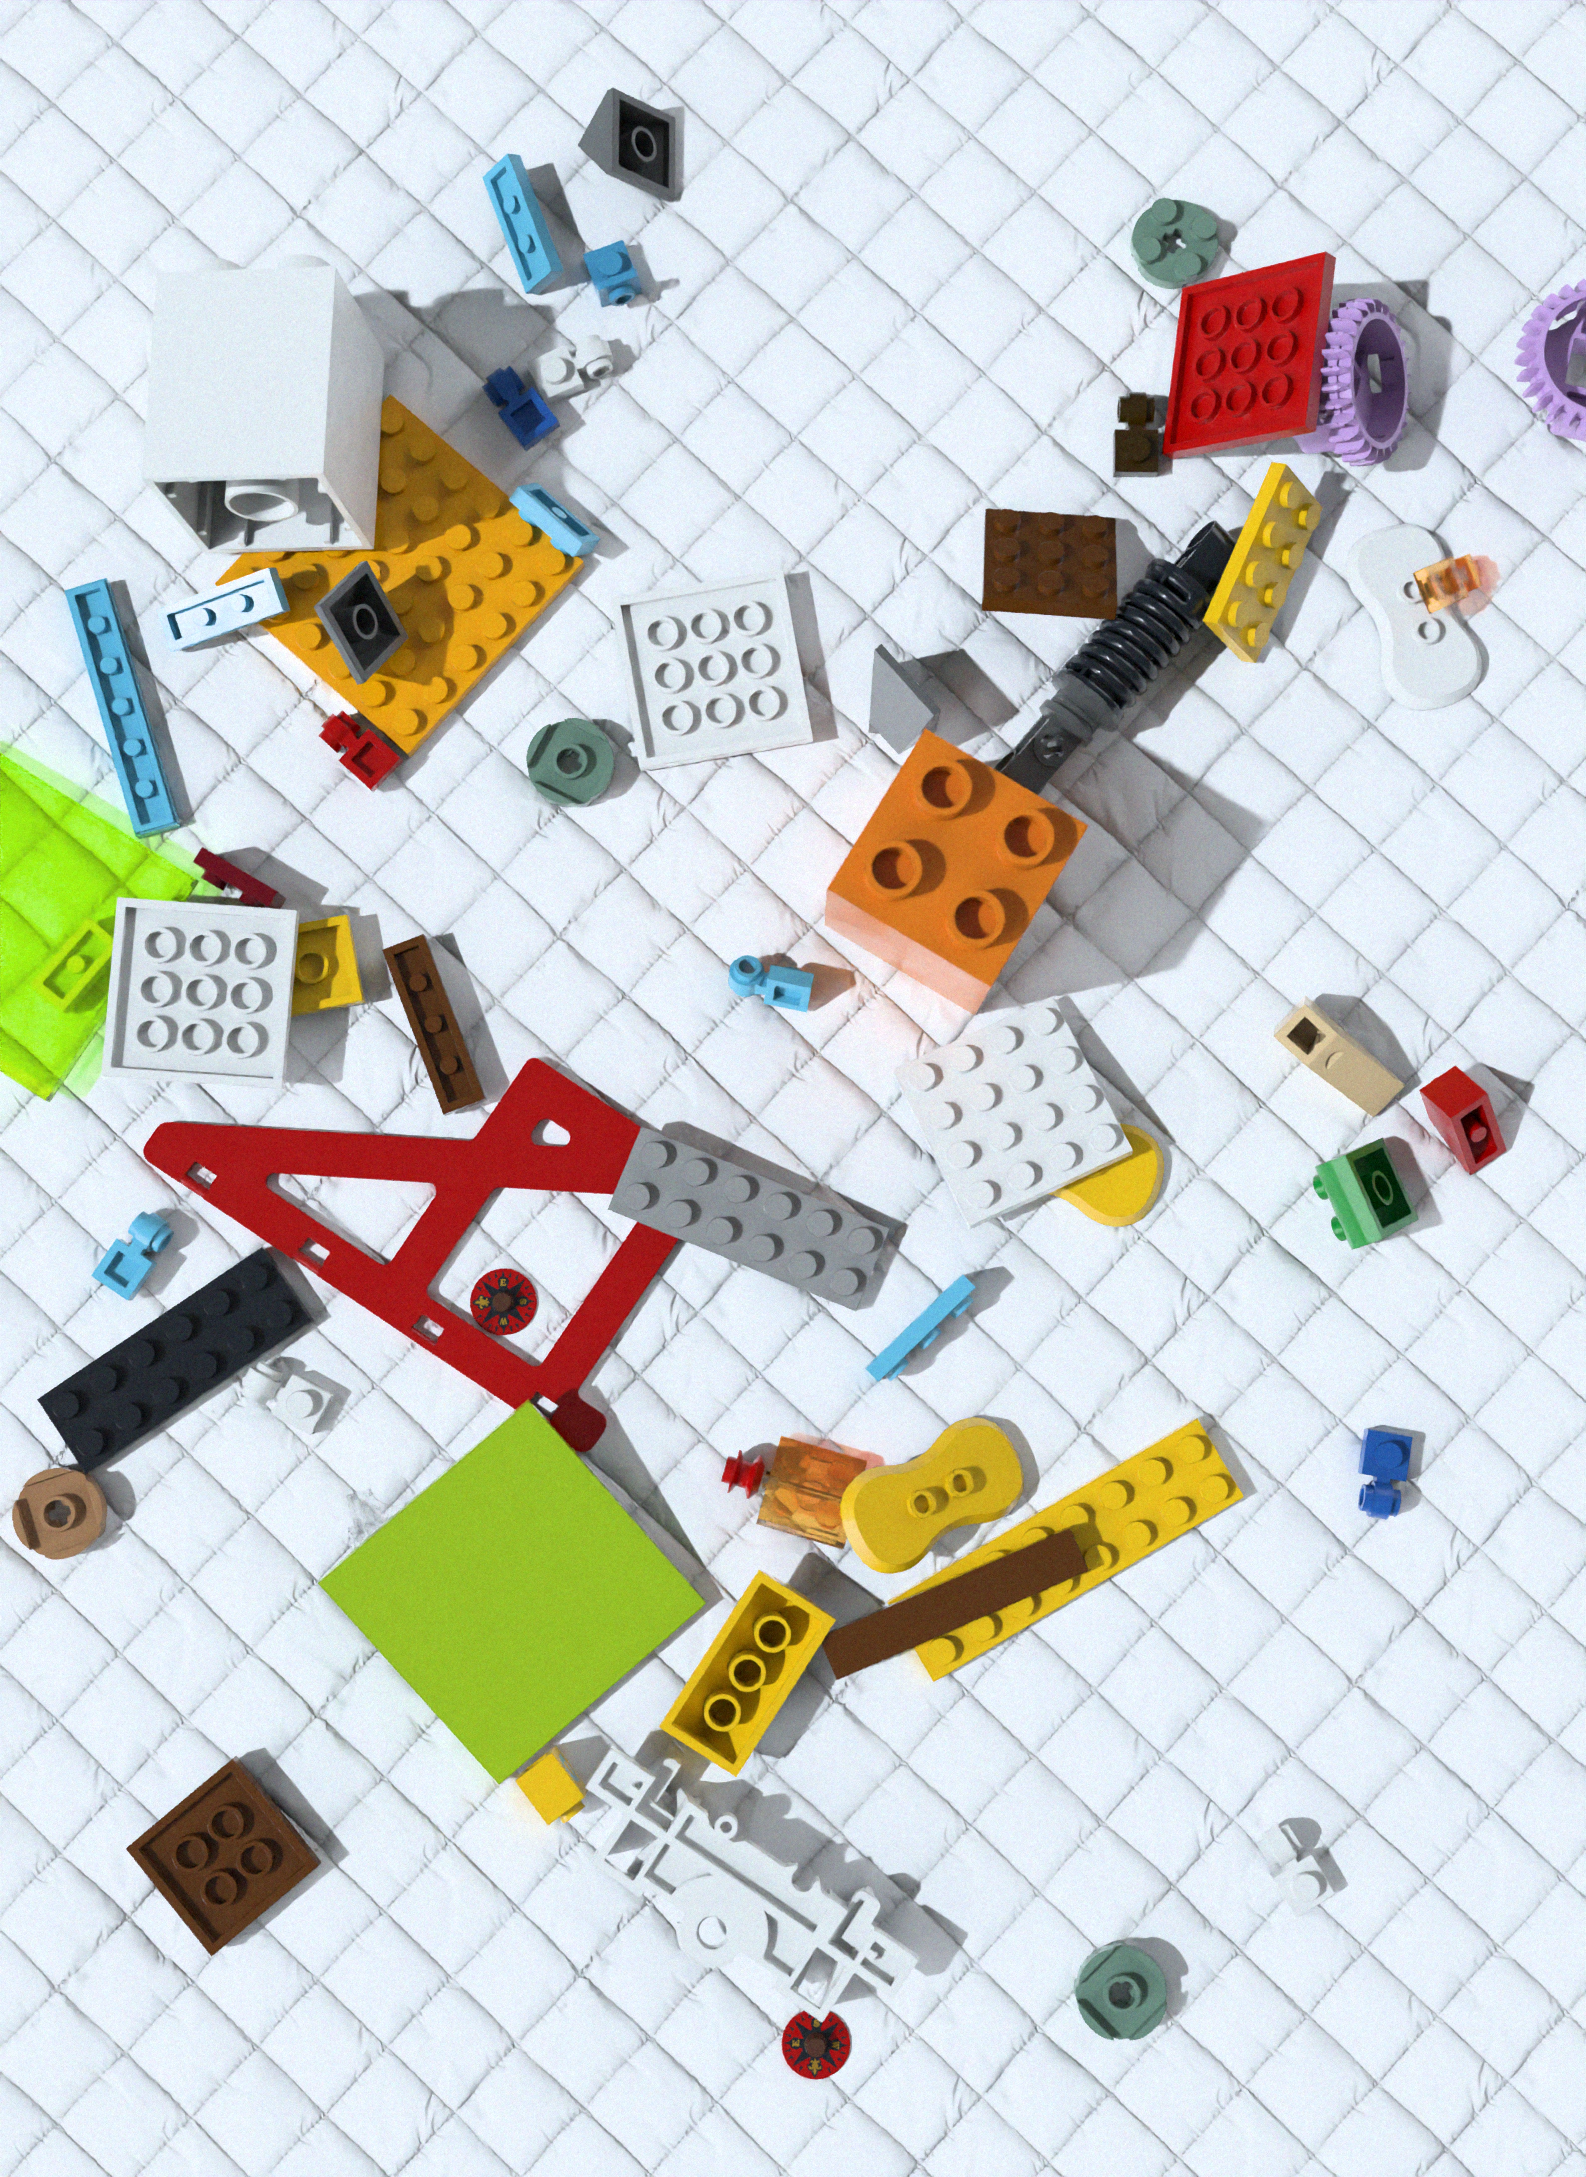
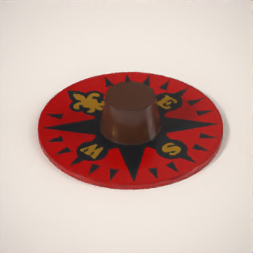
(503, 1301)
(815, 2047)

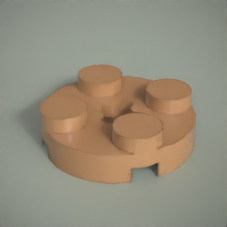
(38, 1498)

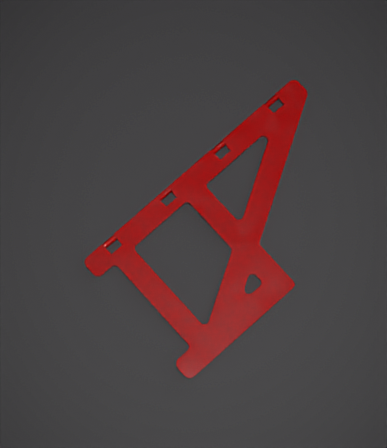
(464, 1180)

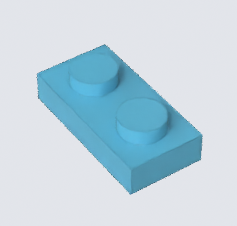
(545, 512)

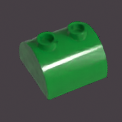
(1364, 1194)

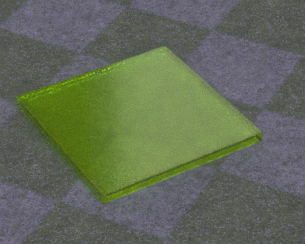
(59, 923)

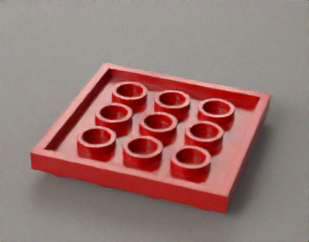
(1249, 357)

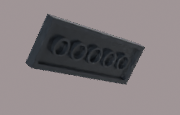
(175, 1360)

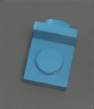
(612, 274)

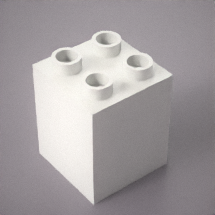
(264, 407)

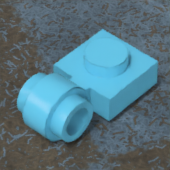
(781, 986)
(126, 1265)

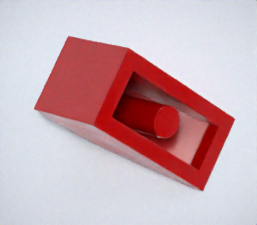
(1464, 1118)

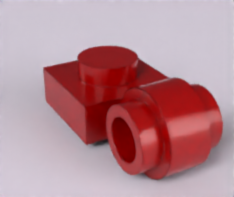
(367, 756)

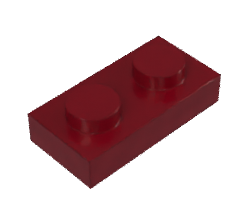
(222, 873)

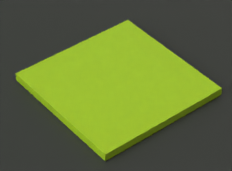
(512, 1591)

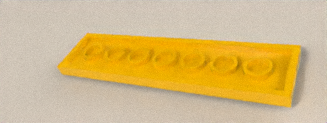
(1114, 1524)

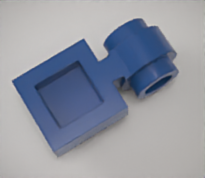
(524, 414)
(1384, 1458)

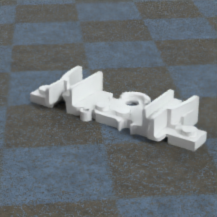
(745, 1887)

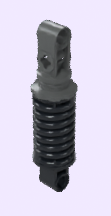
(1122, 657)

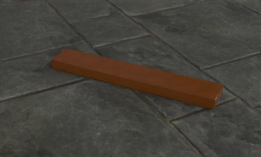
(953, 1603)

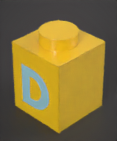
(553, 1787)

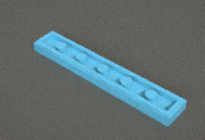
(122, 708)

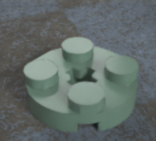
(1171, 219)
(563, 739)
(1119, 2019)

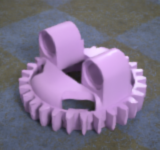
(1548, 359)
(1350, 416)

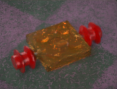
(800, 1489)

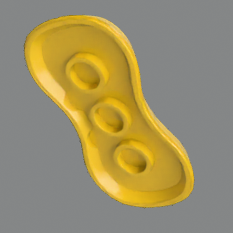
(1124, 1189)
(905, 1508)

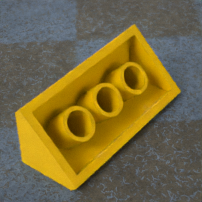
(747, 1672)

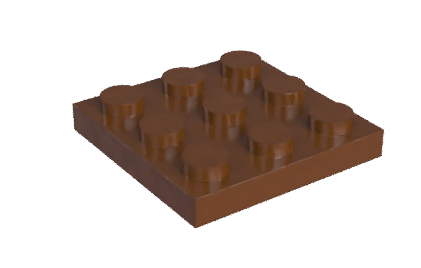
(1049, 564)
(223, 1855)

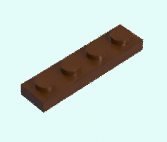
(434, 1025)

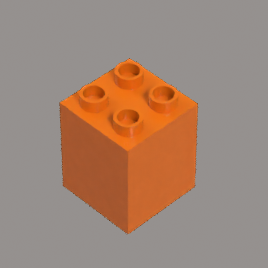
(950, 871)

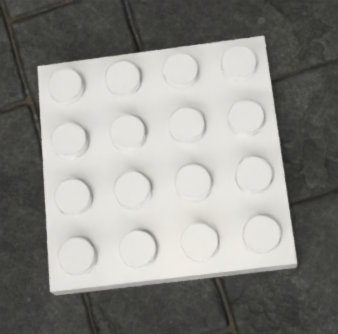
(711, 670)
(200, 993)
(1012, 1112)

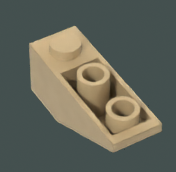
(1336, 1057)

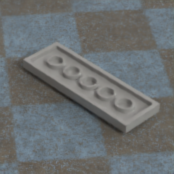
(748, 1218)

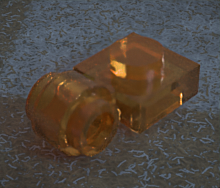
(1448, 581)

